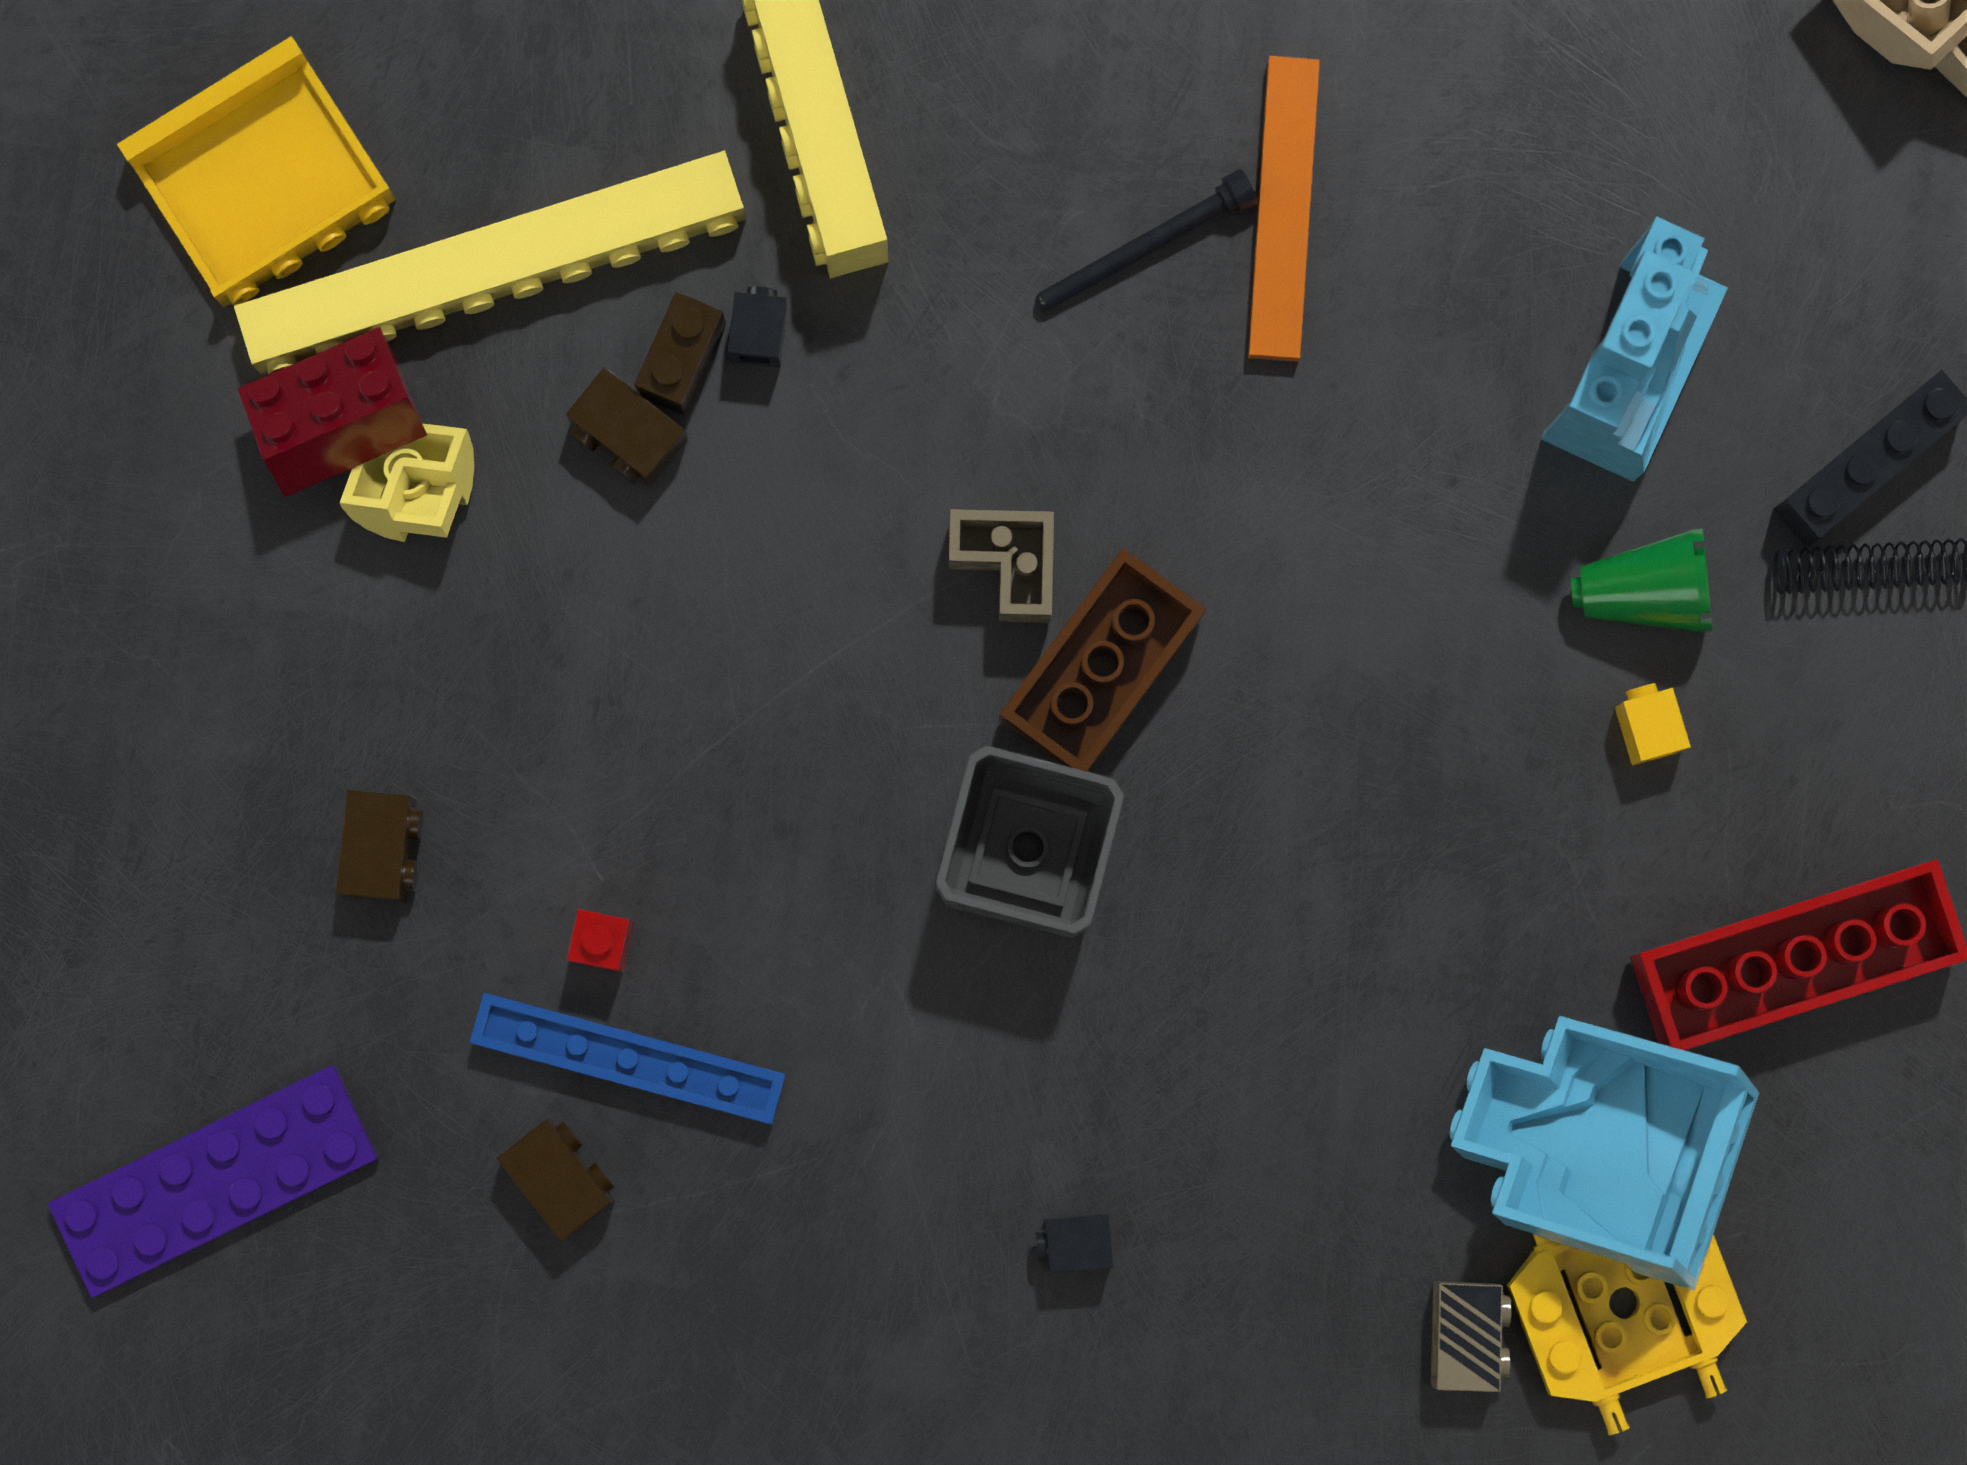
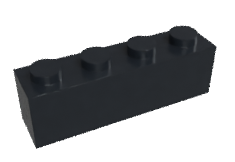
(1873, 459)

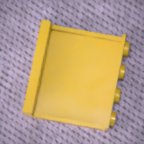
(258, 173)

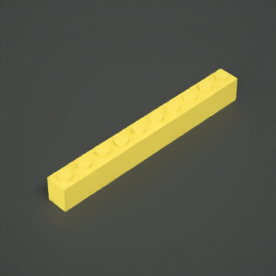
(494, 262)

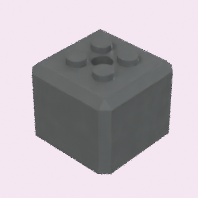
(1018, 795)

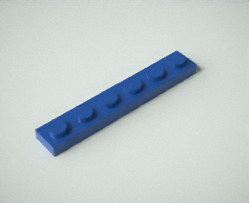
(628, 1058)

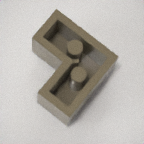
(1015, 545)

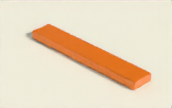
(1283, 208)

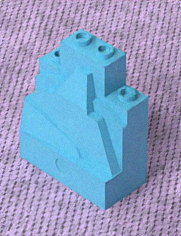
(1644, 355)
(1609, 1144)

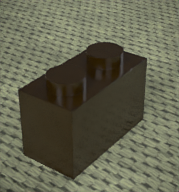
(680, 353)
(625, 427)
(378, 846)
(557, 1178)

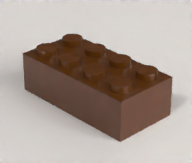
(1102, 663)

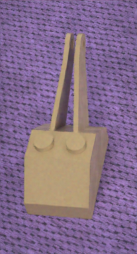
(1914, 33)

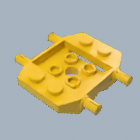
(1627, 1348)

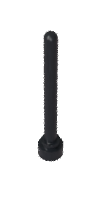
(1232, 195)

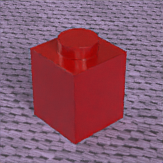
(600, 940)

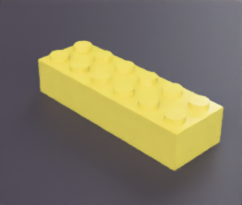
(818, 134)

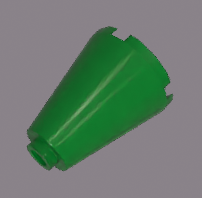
(1649, 585)

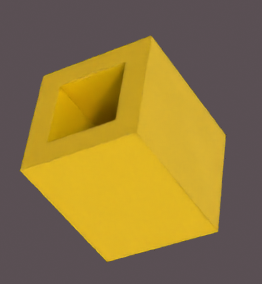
(1651, 724)

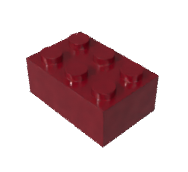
(331, 412)

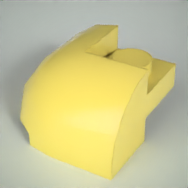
(413, 485)

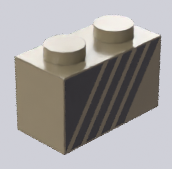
(1469, 1336)

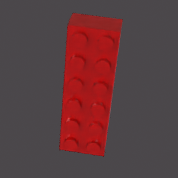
(1800, 957)

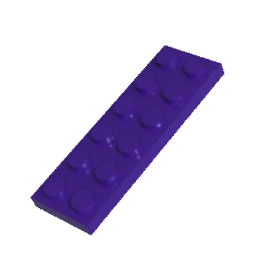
(213, 1181)

